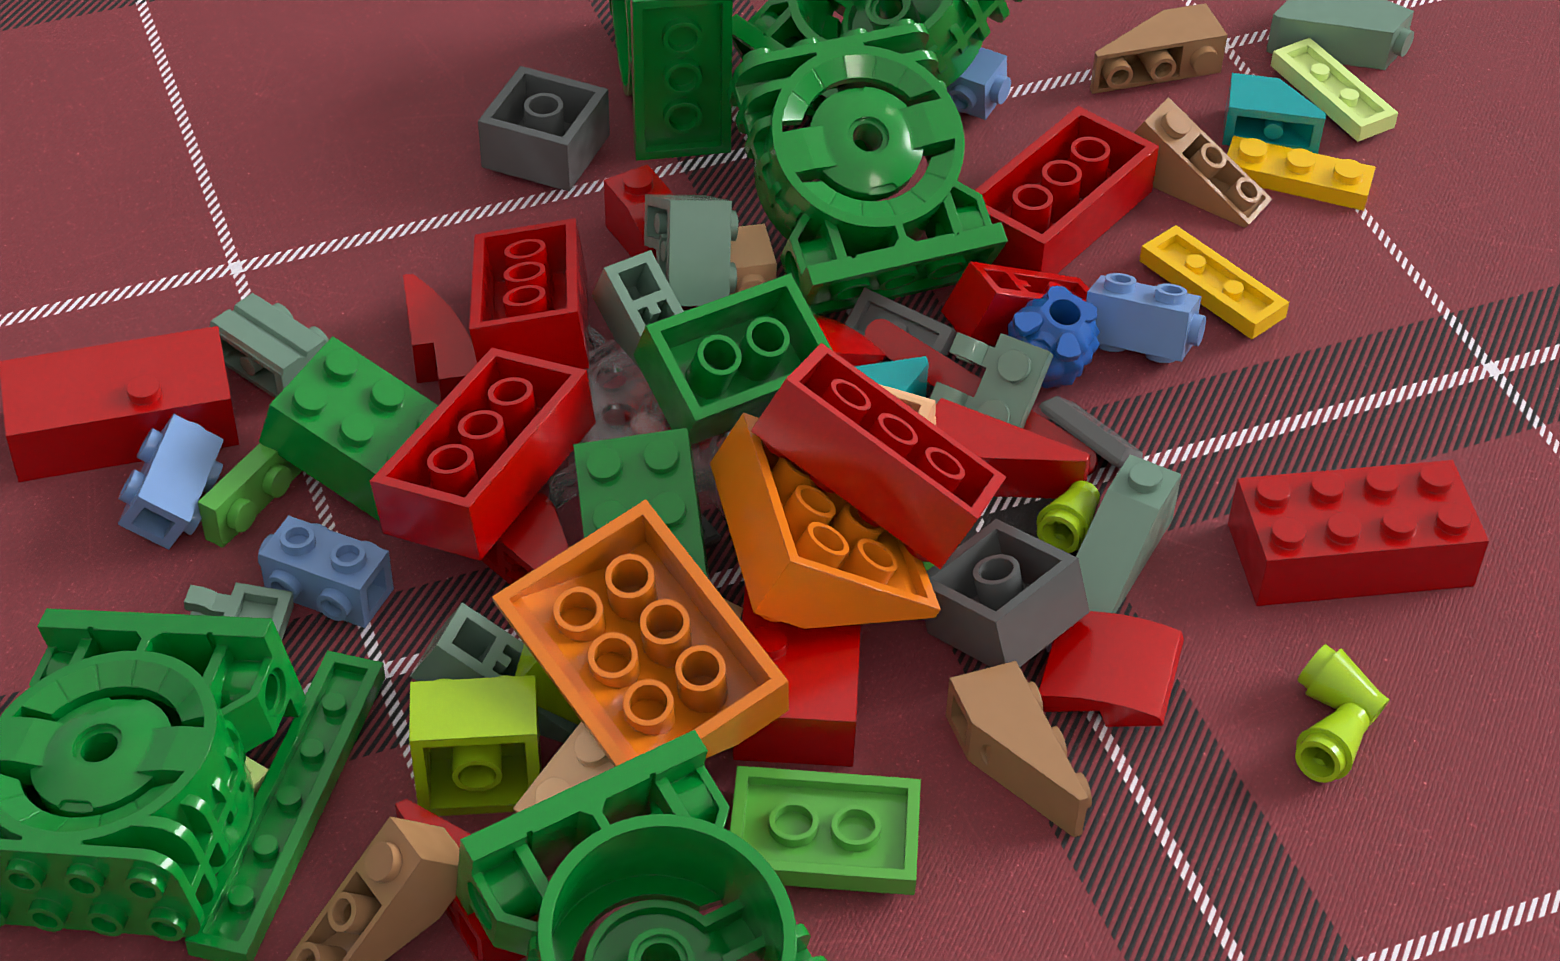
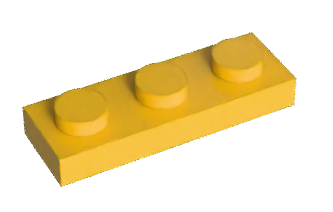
(1303, 172)
(1221, 284)

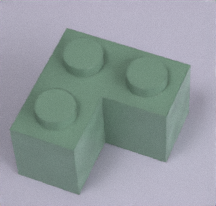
(693, 244)

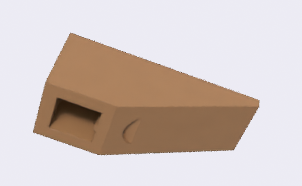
(1162, 49)
(1198, 169)
(1010, 739)
(387, 897)

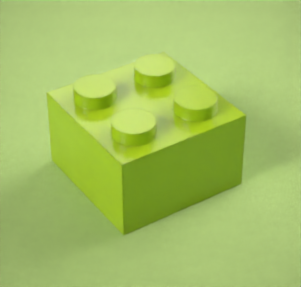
(474, 743)

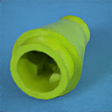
(1069, 517)
(1337, 680)
(1331, 745)

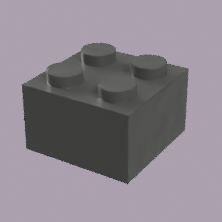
(544, 128)
(1006, 595)

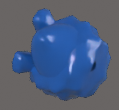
(1063, 327)

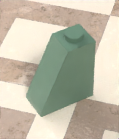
(1349, 30)

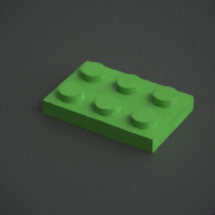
(831, 827)

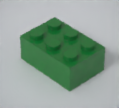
(727, 356)
(343, 421)
(637, 468)

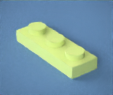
(1334, 89)

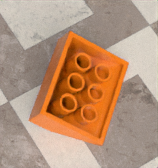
(808, 549)
(644, 642)

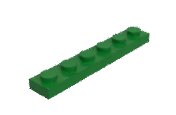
(288, 808)

